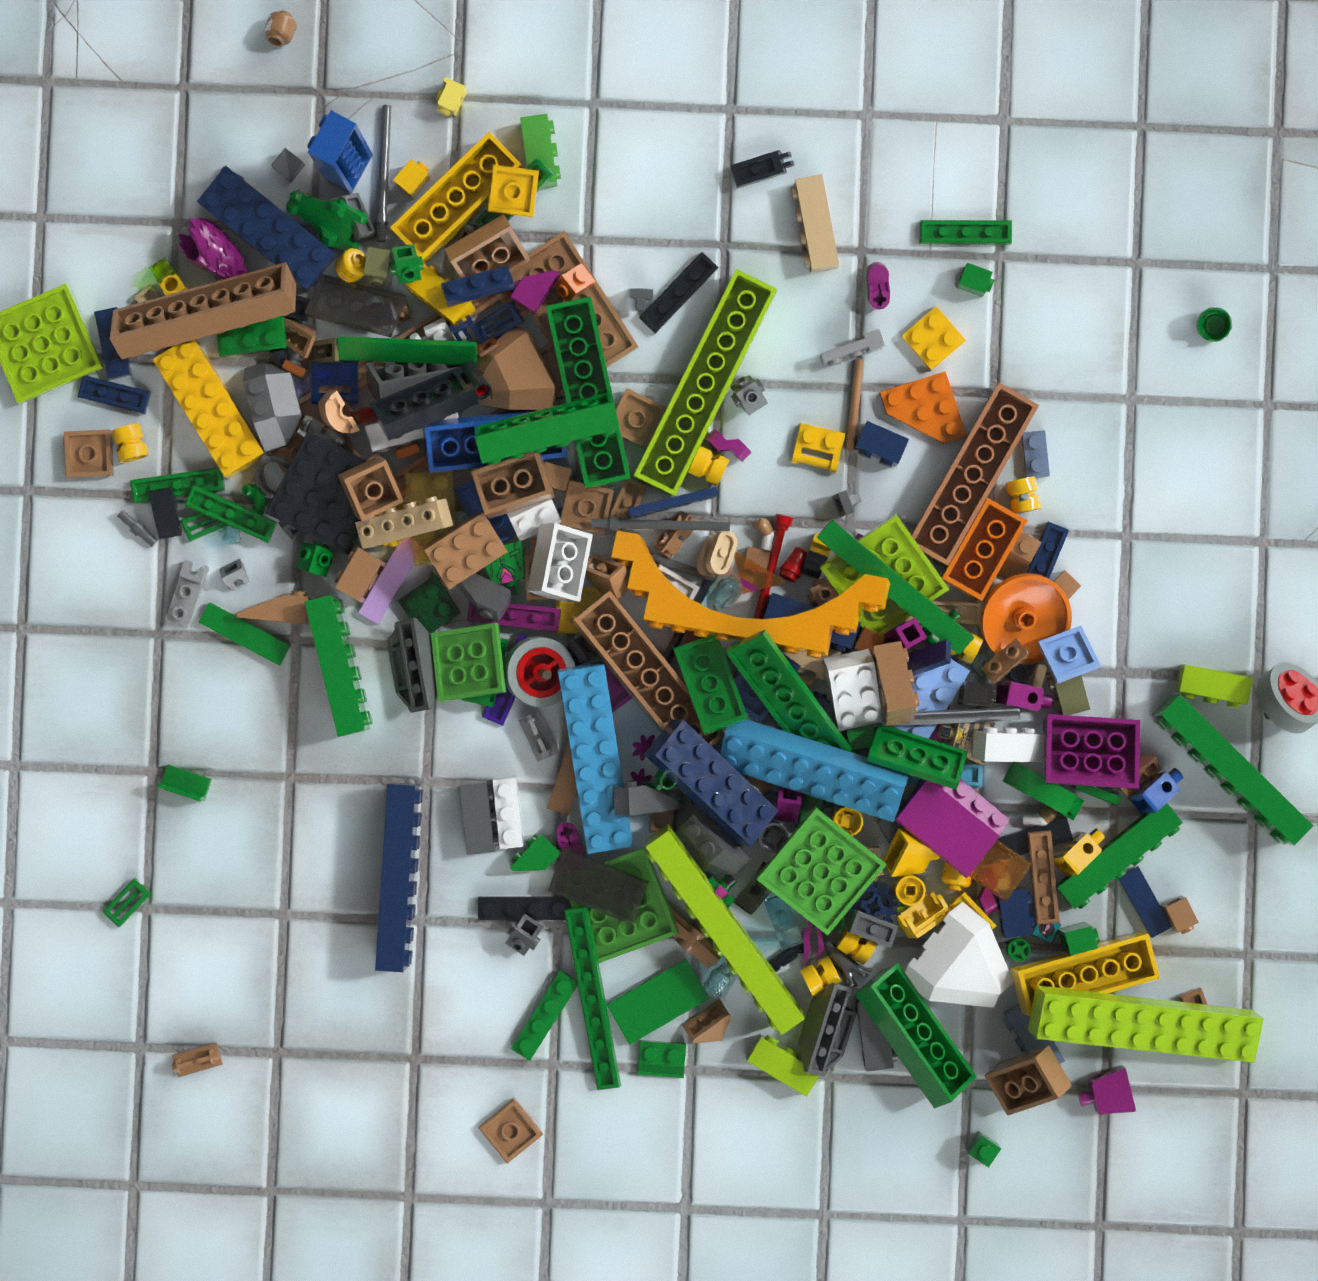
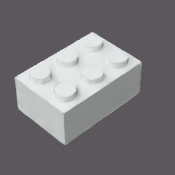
(559, 563)
(853, 689)

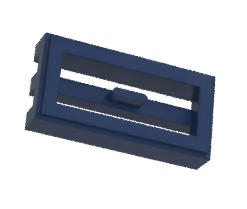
(514, 313)
(462, 327)

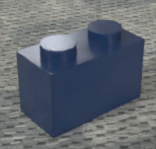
(881, 444)
(1015, 914)

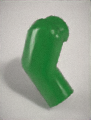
(256, 496)

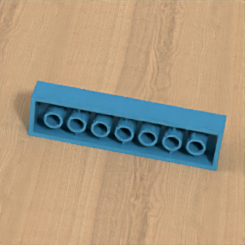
(594, 755)
(813, 769)

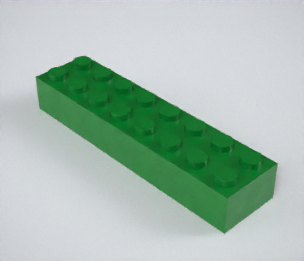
(584, 376)
(1232, 770)

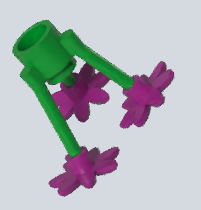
(662, 780)

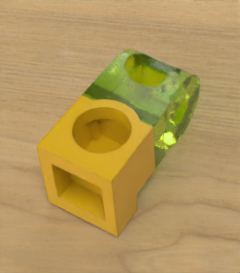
(167, 277)

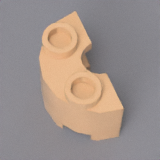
(331, 413)

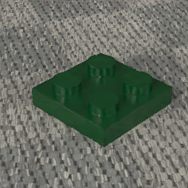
(430, 604)

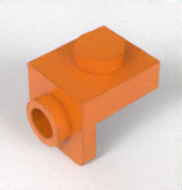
(573, 282)

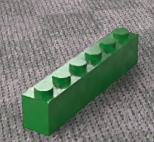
(1118, 854)

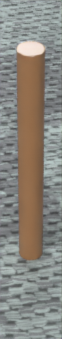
(854, 405)

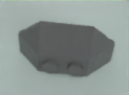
(272, 404)
(413, 665)
(706, 841)
(827, 1028)

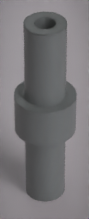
(137, 528)

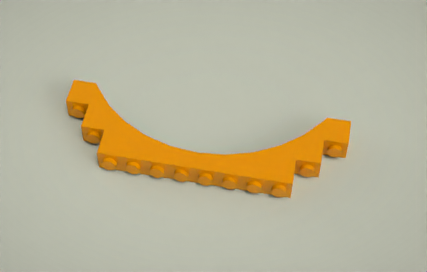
(802, 632)

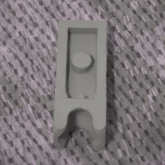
(870, 342)
(186, 594)

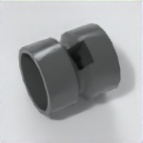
(773, 837)

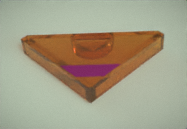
(753, 576)

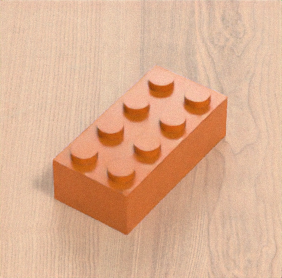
(983, 550)

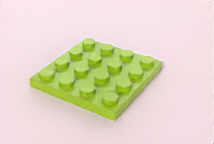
(45, 344)
(899, 551)

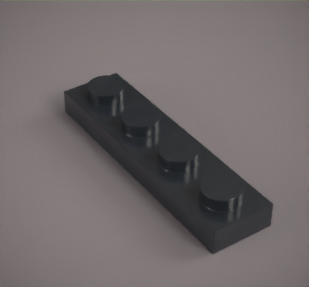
(516, 906)

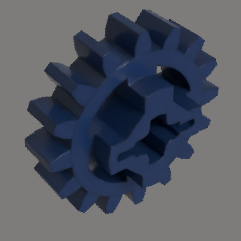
(876, 895)

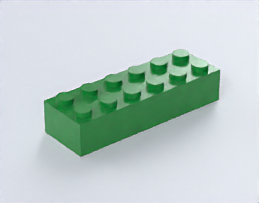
(546, 428)
(337, 665)
(916, 1035)

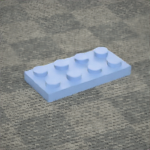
(935, 692)

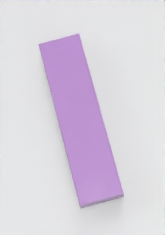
(389, 582)

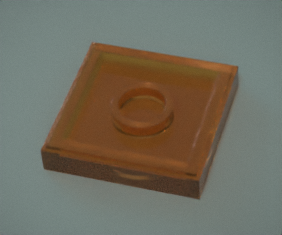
(1000, 870)

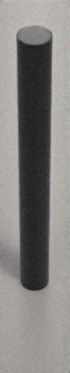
(677, 637)

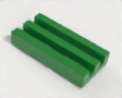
(188, 530)
(1098, 793)
(113, 917)

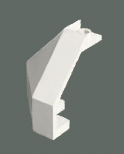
(961, 962)

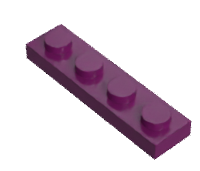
(522, 617)

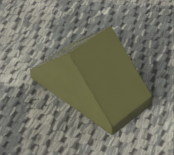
(324, 351)

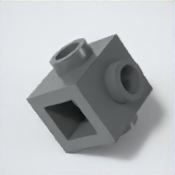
(748, 394)
(524, 935)

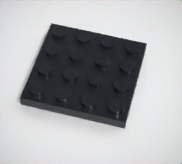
(313, 496)

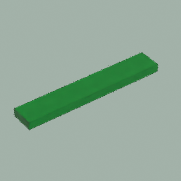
(407, 350)

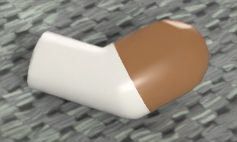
(767, 531)
(1042, 818)

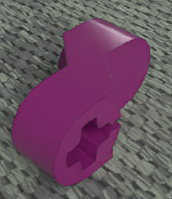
(878, 274)
(735, 446)
(567, 834)
(987, 901)

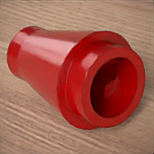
(793, 565)

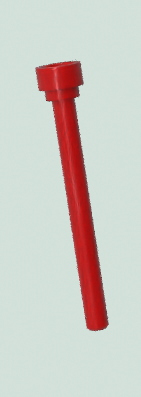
(782, 524)

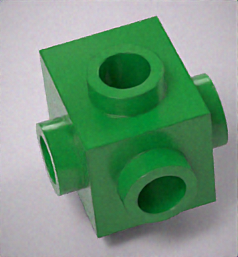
(406, 264)
(315, 558)

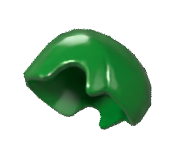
(1214, 324)

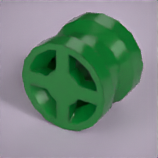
(1020, 952)

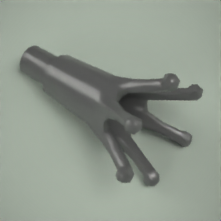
(846, 964)

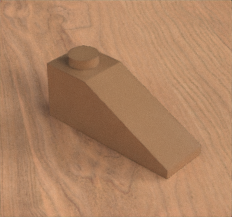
(280, 609)

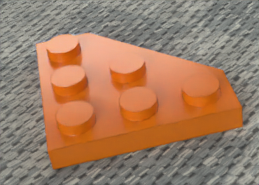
(926, 407)

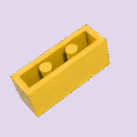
(430, 293)

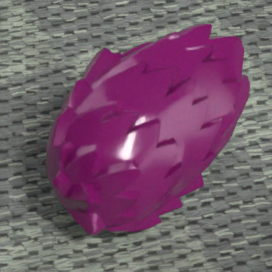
(211, 249)

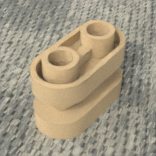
(716, 554)

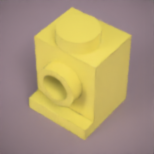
(450, 97)

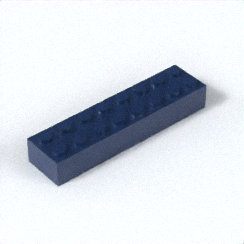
(398, 877)

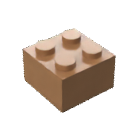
(370, 488)
(359, 574)

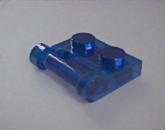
(335, 374)

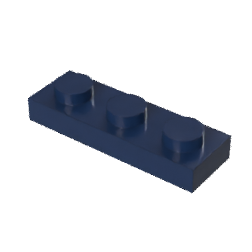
(477, 286)
(114, 365)

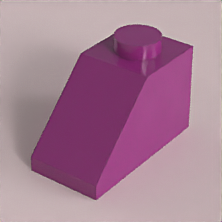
(534, 289)
(788, 804)

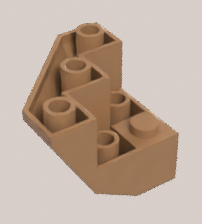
(517, 374)

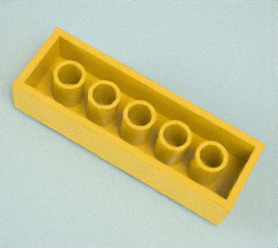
(453, 199)
(210, 407)
(1108, 969)

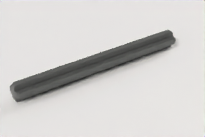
(963, 716)

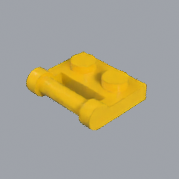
(819, 440)

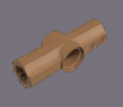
(694, 941)

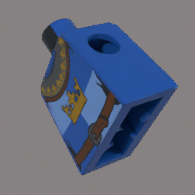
(1156, 792)

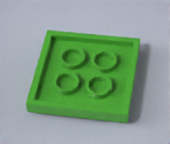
(468, 662)

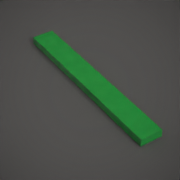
(900, 590)
(592, 997)

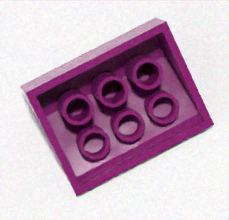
(1091, 751)
(953, 823)

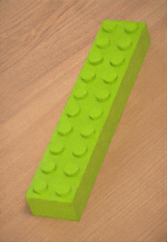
(705, 383)
(724, 928)
(1145, 1024)

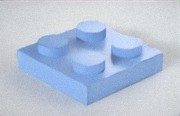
(1069, 654)

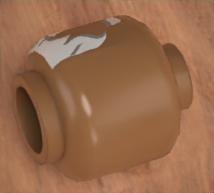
(280, 28)

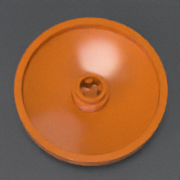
(1024, 609)

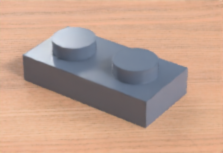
(1035, 454)

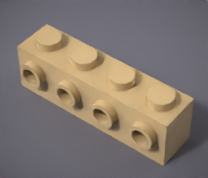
(404, 523)

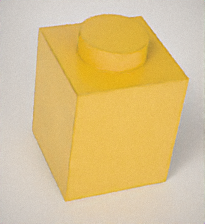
(412, 178)

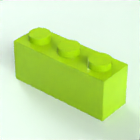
(1213, 685)
(781, 1064)

